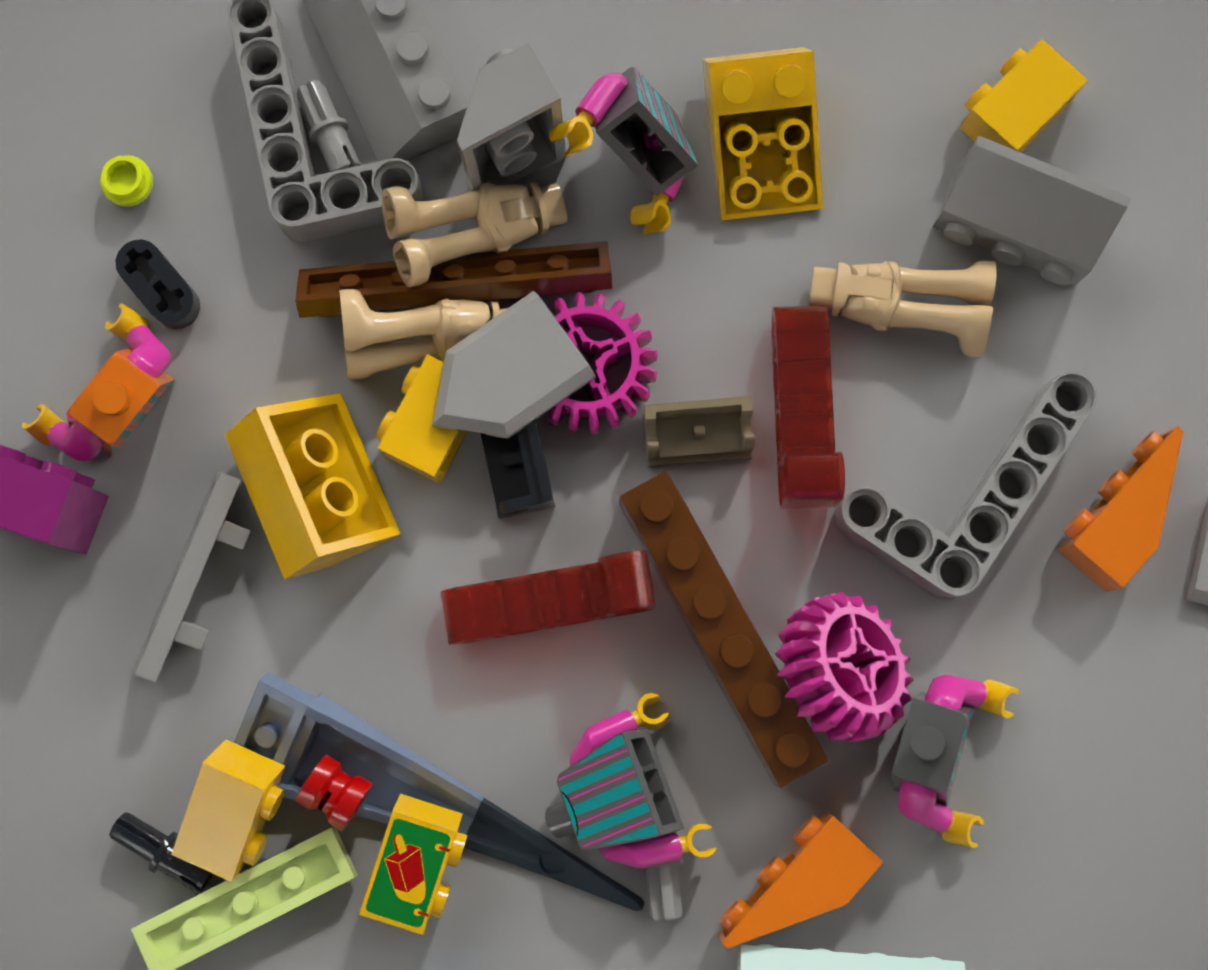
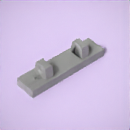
(169, 621)

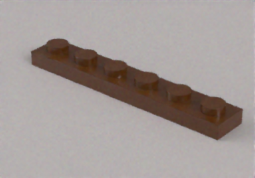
(469, 277)

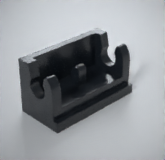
(518, 472)

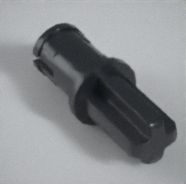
(157, 849)

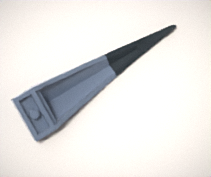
(304, 728)

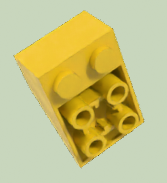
(764, 132)

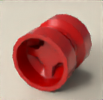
(333, 792)

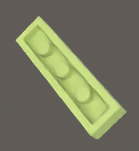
(245, 902)

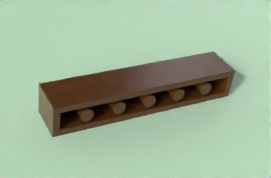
(722, 630)

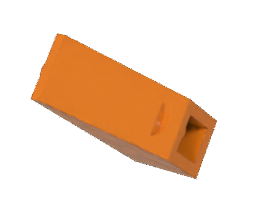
(1129, 520)
(812, 879)

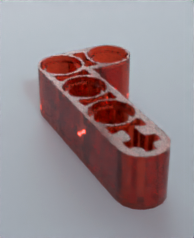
(807, 463)
(549, 599)

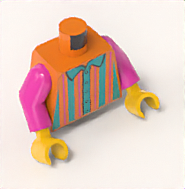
(114, 398)

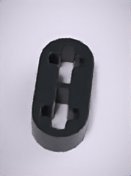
(149, 291)

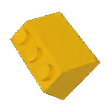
(311, 483)

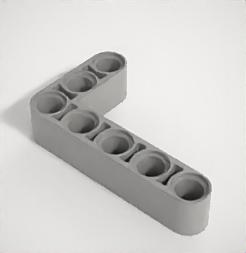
(289, 139)
(985, 501)

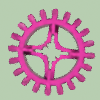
(607, 354)
(844, 668)

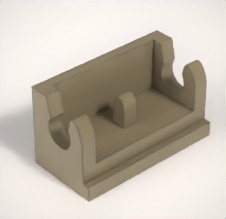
(698, 431)

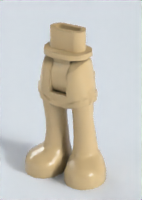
(502, 213)
(874, 291)
(370, 333)

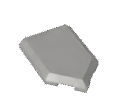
(509, 372)

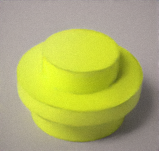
(126, 180)

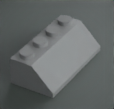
(392, 73)

